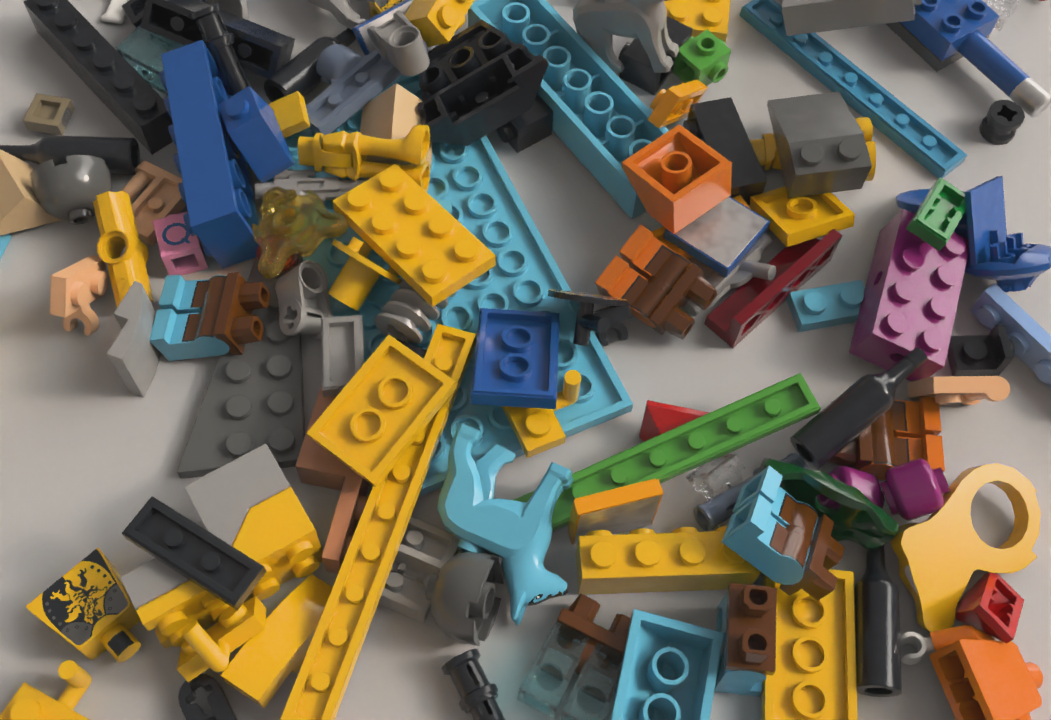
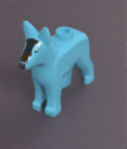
(502, 526)

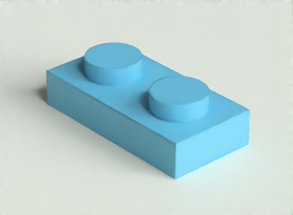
(826, 305)

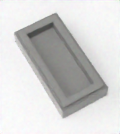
(340, 351)

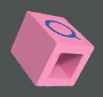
(178, 249)

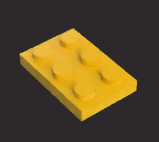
(382, 410)

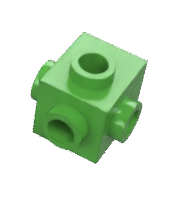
(702, 59)

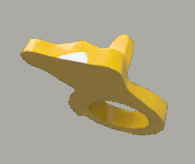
(945, 549)

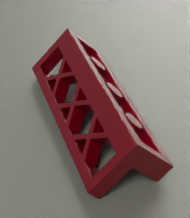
(761, 297)

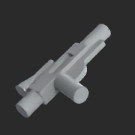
(326, 188)
(741, 274)

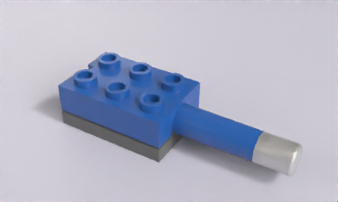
(959, 29)

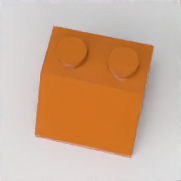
(678, 178)

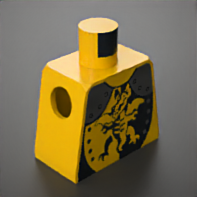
(90, 609)

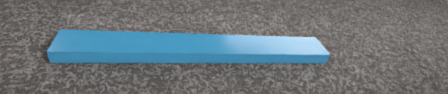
(858, 90)

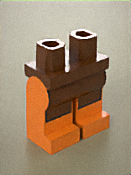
(656, 283)
(896, 437)

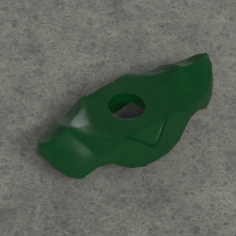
(853, 520)

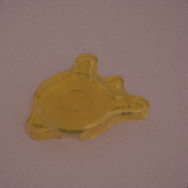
(293, 226)

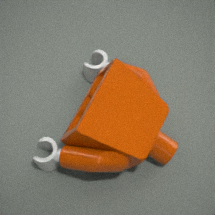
(979, 674)

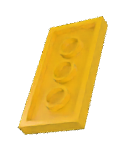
(414, 234)
(813, 655)

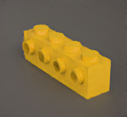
(658, 562)

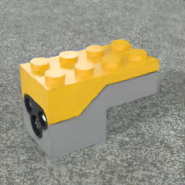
(252, 511)

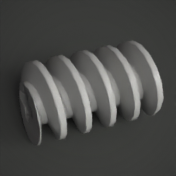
(407, 315)

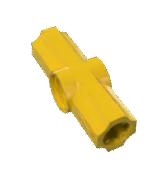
(119, 230)

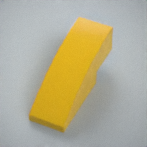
(282, 646)

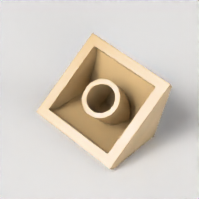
(391, 117)
(17, 199)

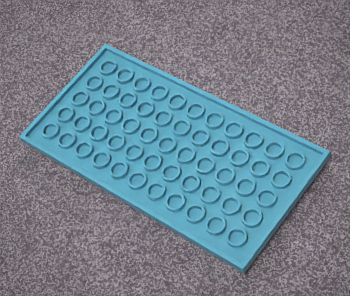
(523, 273)

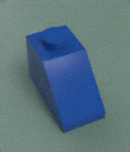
(256, 133)

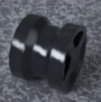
(1001, 122)

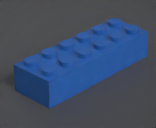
(211, 165)

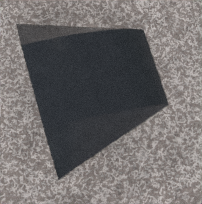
(477, 84)

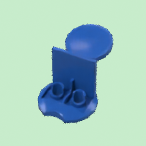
(991, 251)

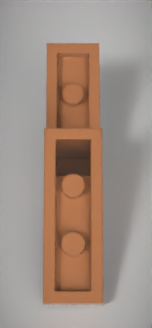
(322, 469)

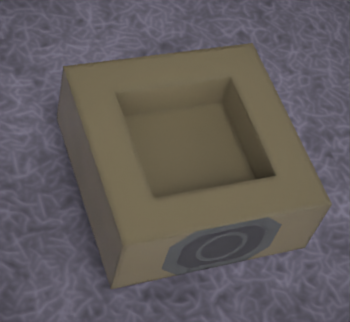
(49, 114)

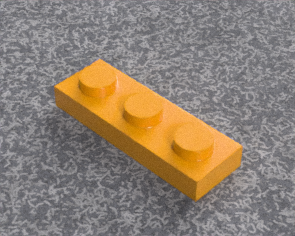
(675, 102)

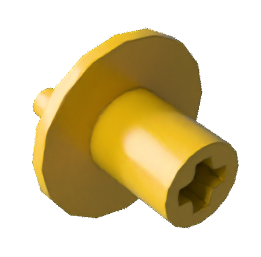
(358, 274)

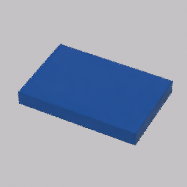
(516, 359)

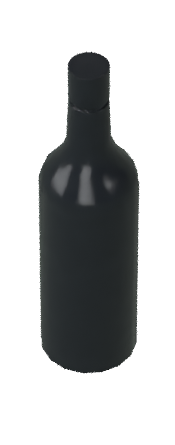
(301, 71)
(119, 153)
(852, 412)
(877, 630)

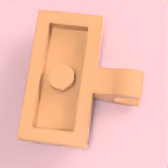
(74, 290)

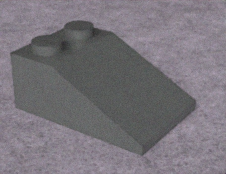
(818, 144)

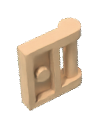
(156, 201)
(960, 389)

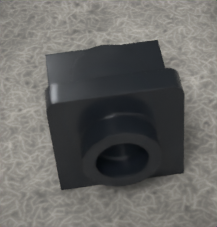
(980, 353)

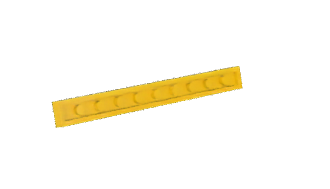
(372, 552)

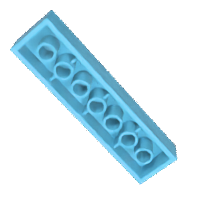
(590, 103)

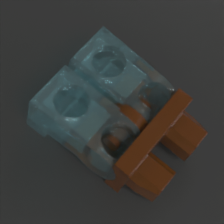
(580, 649)

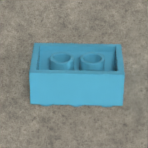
(667, 670)

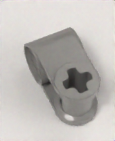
(400, 44)
(302, 299)

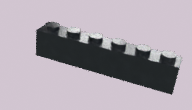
(103, 71)

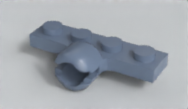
(351, 82)

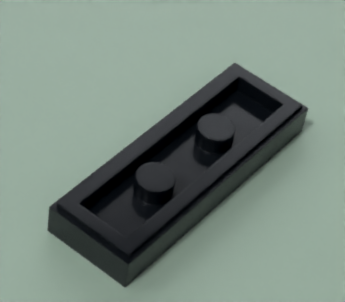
(194, 552)

